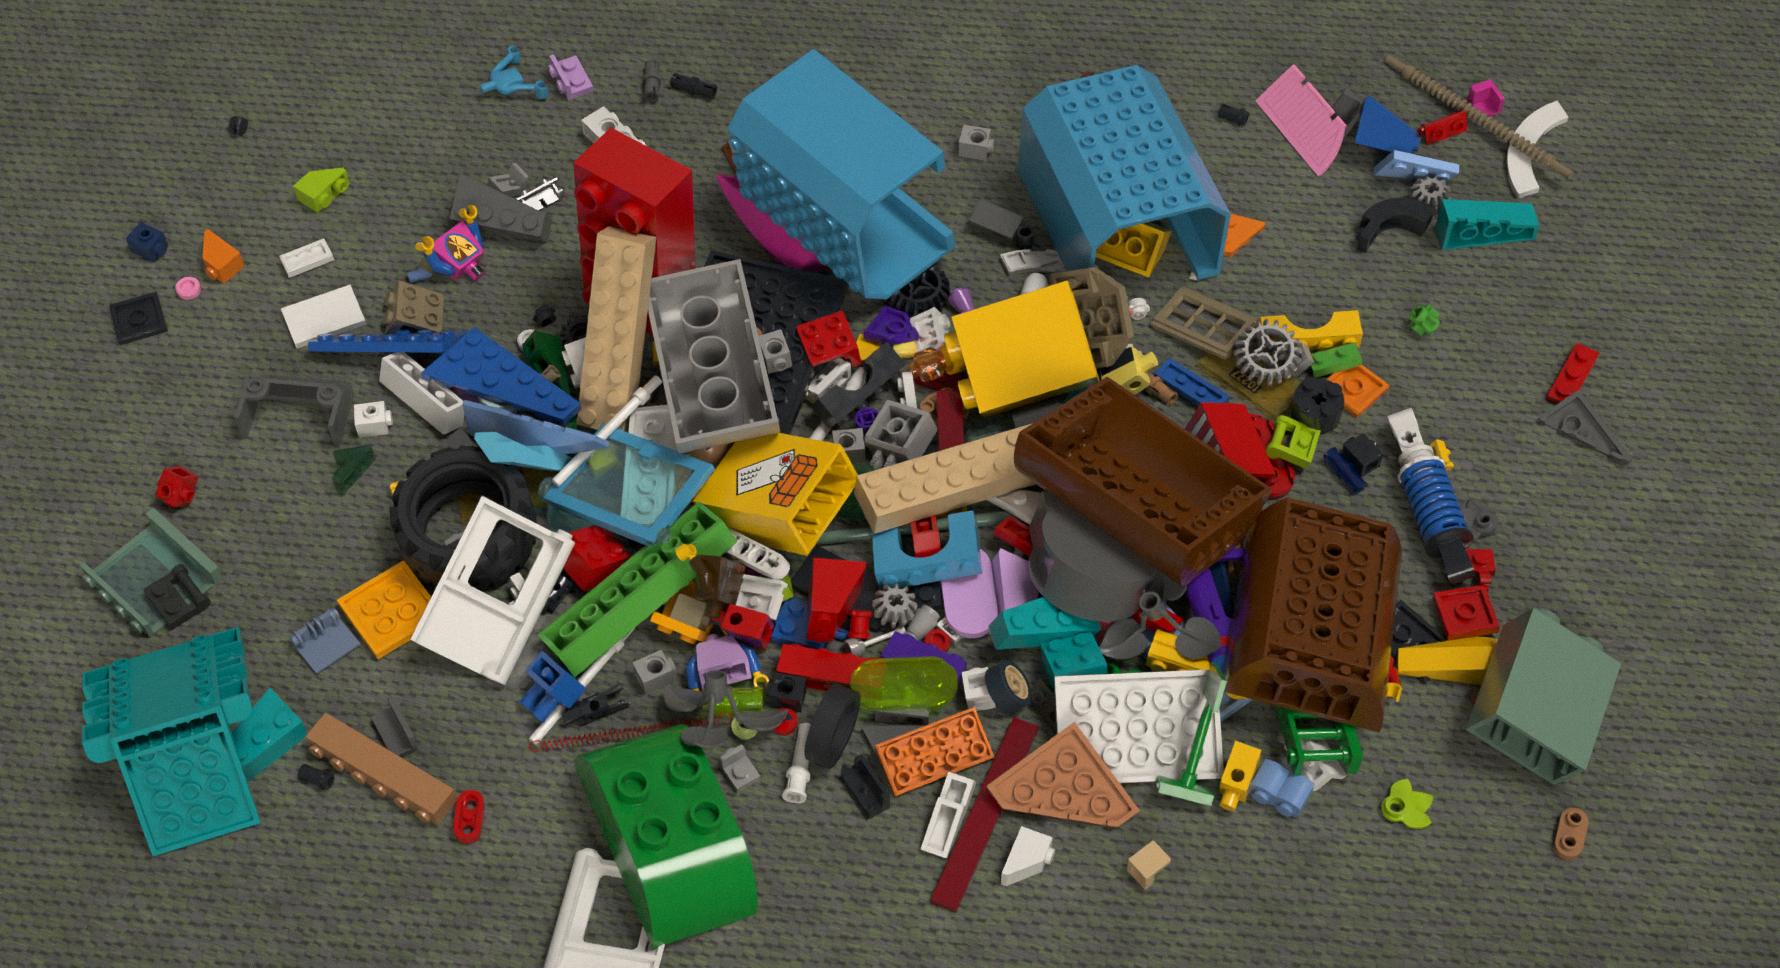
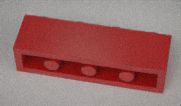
(819, 666)

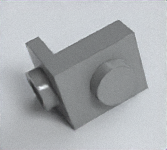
(511, 183)

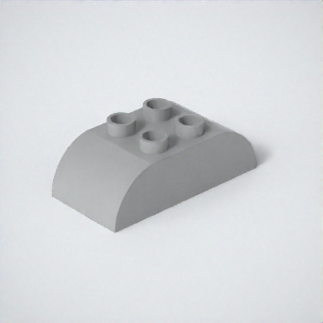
(710, 357)

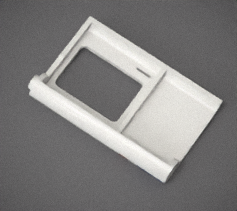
(568, 943)

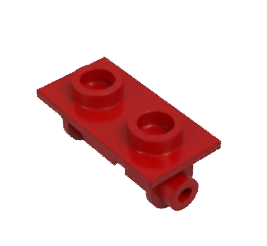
(1444, 127)

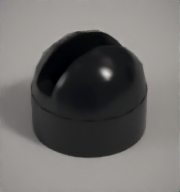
(238, 123)

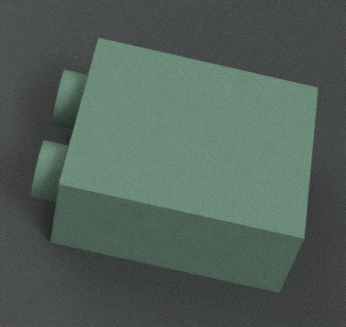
(1544, 696)

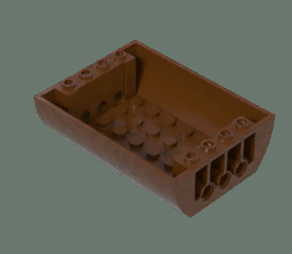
(1149, 471)
(1275, 616)

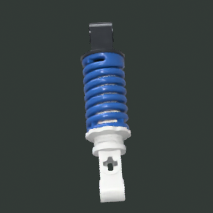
(1432, 499)

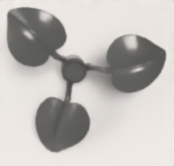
(1125, 638)
(715, 691)

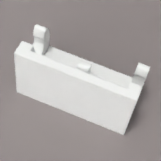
(835, 373)

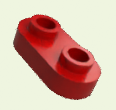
(469, 818)

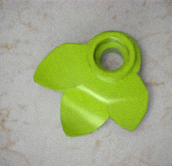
(1410, 803)

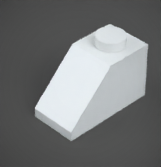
(1027, 856)

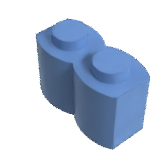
(1281, 789)

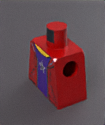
(753, 630)

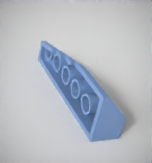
(529, 430)

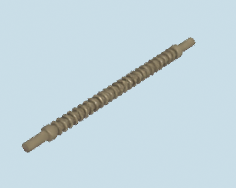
(1547, 160)

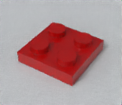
(1466, 612)

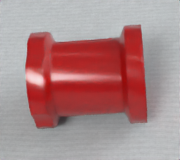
(859, 624)

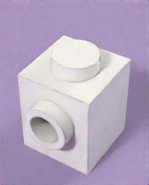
(372, 419)

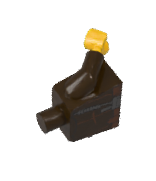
(716, 579)

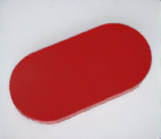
(1281, 467)

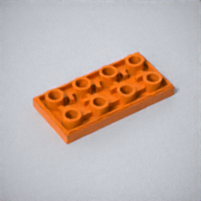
(934, 751)

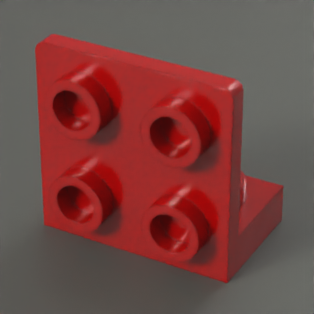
(829, 339)

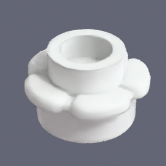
(1139, 308)

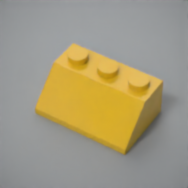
(1136, 247)

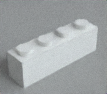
(427, 398)

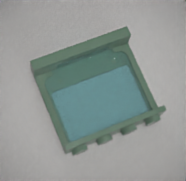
(142, 563)

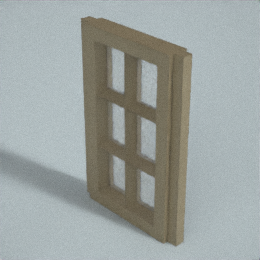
(1202, 322)

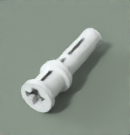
(798, 773)

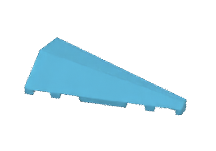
(507, 451)

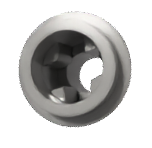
(923, 622)

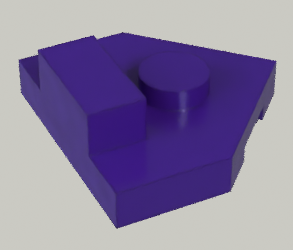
(891, 327)

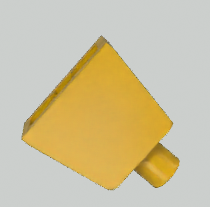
(1242, 768)

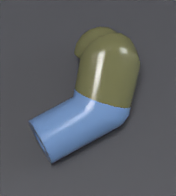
(422, 273)

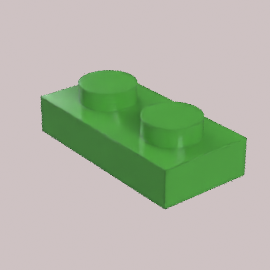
(1335, 360)

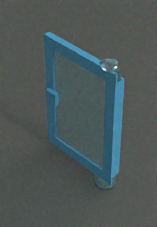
(630, 487)

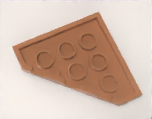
(1065, 782)

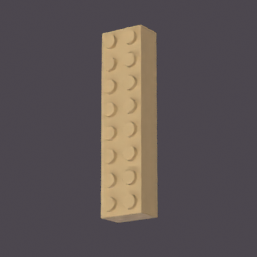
(615, 325)
(940, 481)

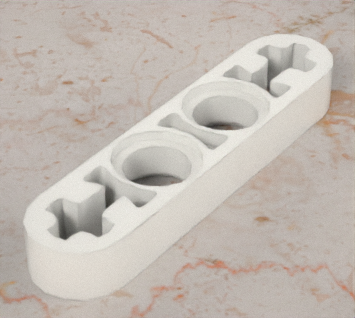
(754, 551)

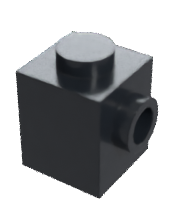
(1362, 453)

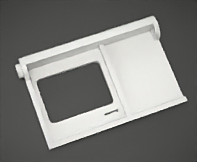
(476, 626)

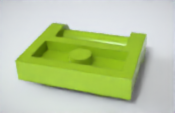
(1301, 445)

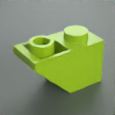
(321, 187)

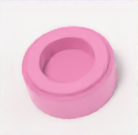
(188, 288)

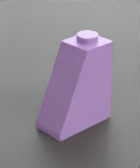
(1011, 581)

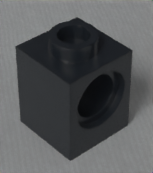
(785, 682)

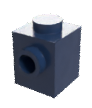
(147, 242)

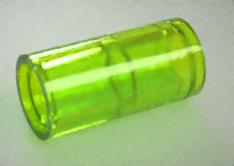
(745, 698)

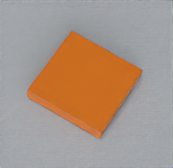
(1359, 388)

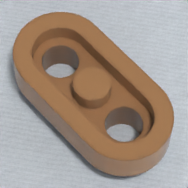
(1571, 832)

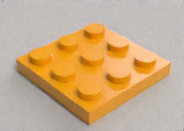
(386, 608)

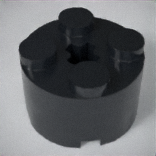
(1318, 404)

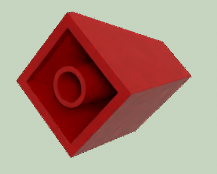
(831, 594)

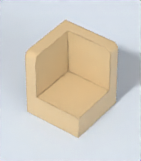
(1147, 863)

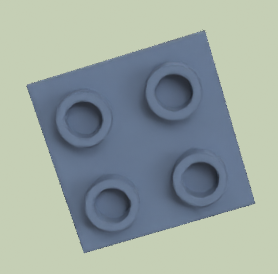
(324, 640)

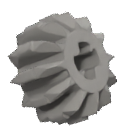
(1430, 191)
(885, 602)

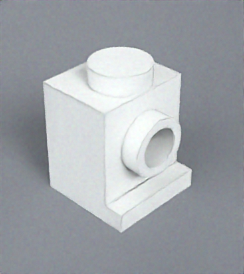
(976, 690)

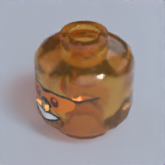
(928, 364)

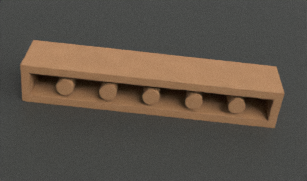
(381, 769)

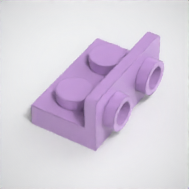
(570, 77)

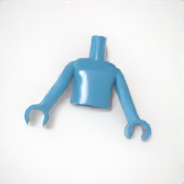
(510, 79)

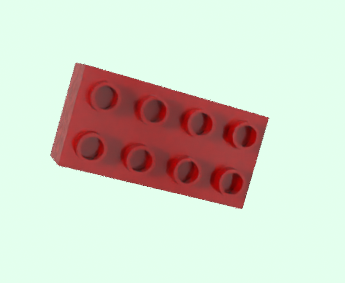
(636, 191)

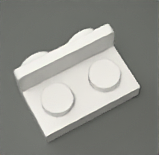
(931, 329)

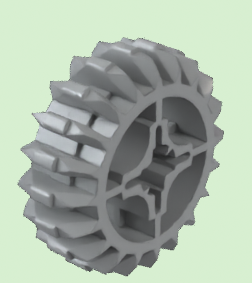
(1262, 333)

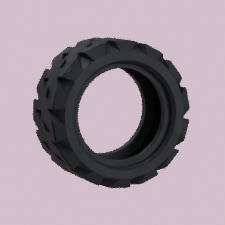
(455, 474)

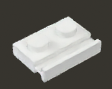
(761, 594)

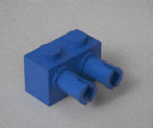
(553, 683)

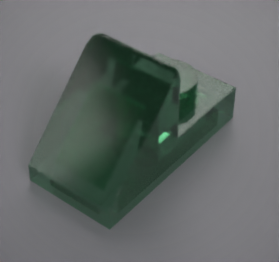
(353, 464)

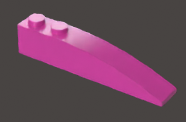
(772, 237)

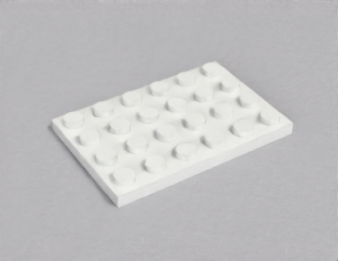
(1142, 722)

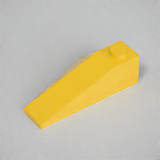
(1451, 660)

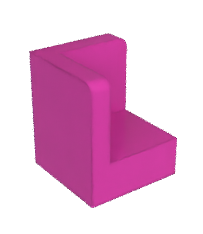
(1486, 97)

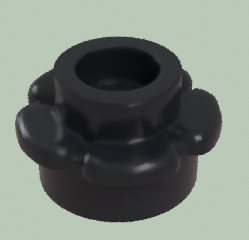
(545, 316)

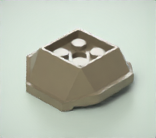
(1102, 311)

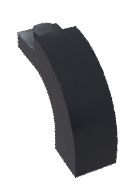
(1394, 213)

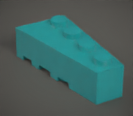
(1484, 223)
(1035, 624)
(267, 734)

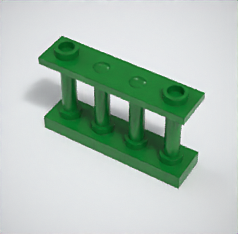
(1345, 734)

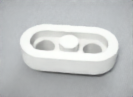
(906, 385)

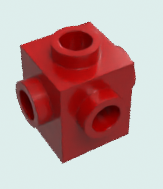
(176, 486)

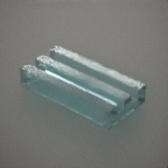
(992, 429)

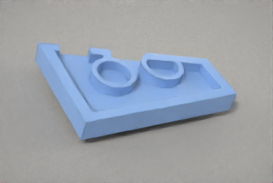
(1414, 166)

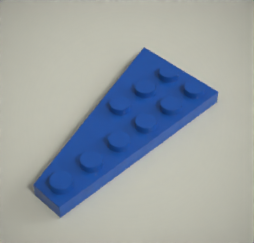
(399, 342)
(498, 376)

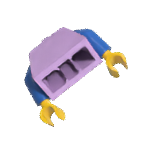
(723, 655)

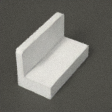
(1320, 771)

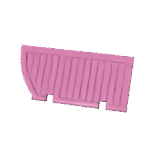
(1304, 119)

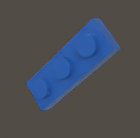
(1189, 384)

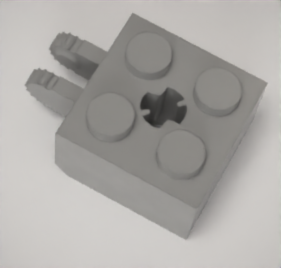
(899, 434)

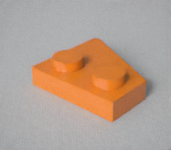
(1240, 233)

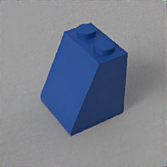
(1385, 130)

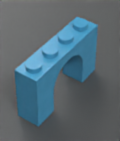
(957, 559)

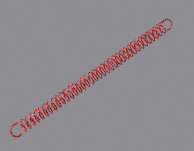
(635, 729)

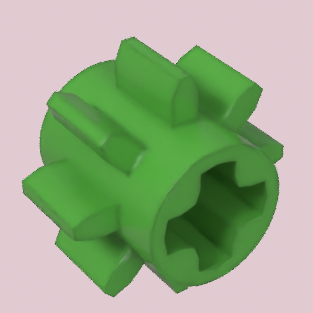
(1424, 319)

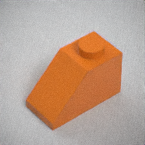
(220, 258)

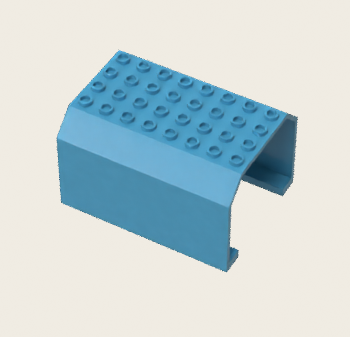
(1116, 157)
(831, 174)

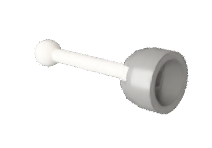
(858, 646)

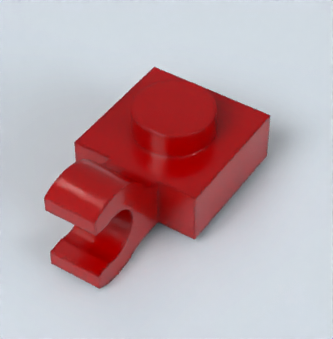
(1483, 565)

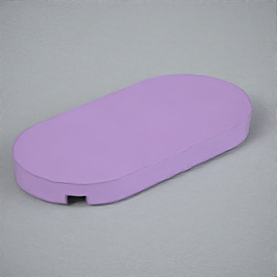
(971, 601)

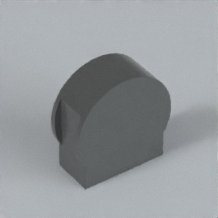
(1084, 566)

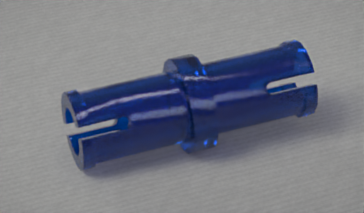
(1345, 470)

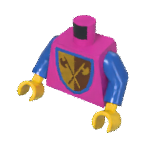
(457, 249)

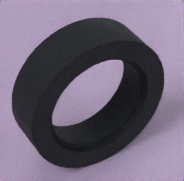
(832, 726)

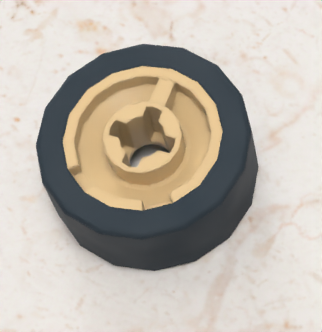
(1008, 686)

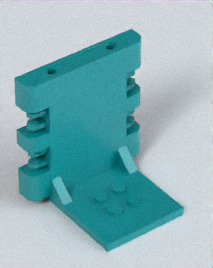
(173, 738)

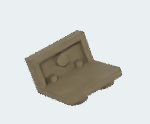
(413, 307)

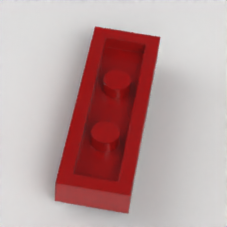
(1573, 373)

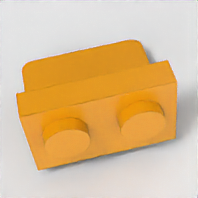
(668, 624)

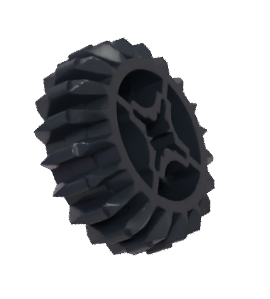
(922, 294)

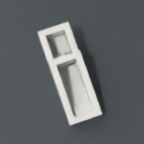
(948, 814)

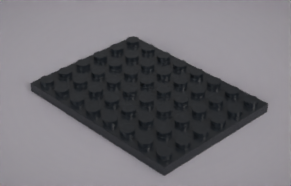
(782, 300)

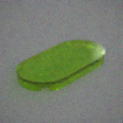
(905, 683)

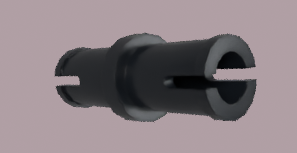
(693, 85)

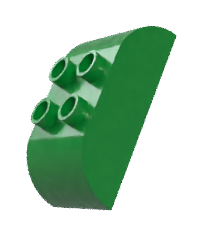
(670, 834)

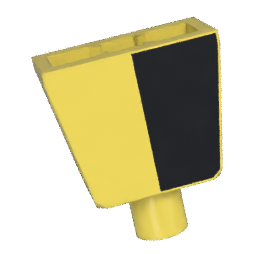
(1131, 370)

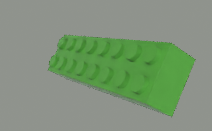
(633, 591)

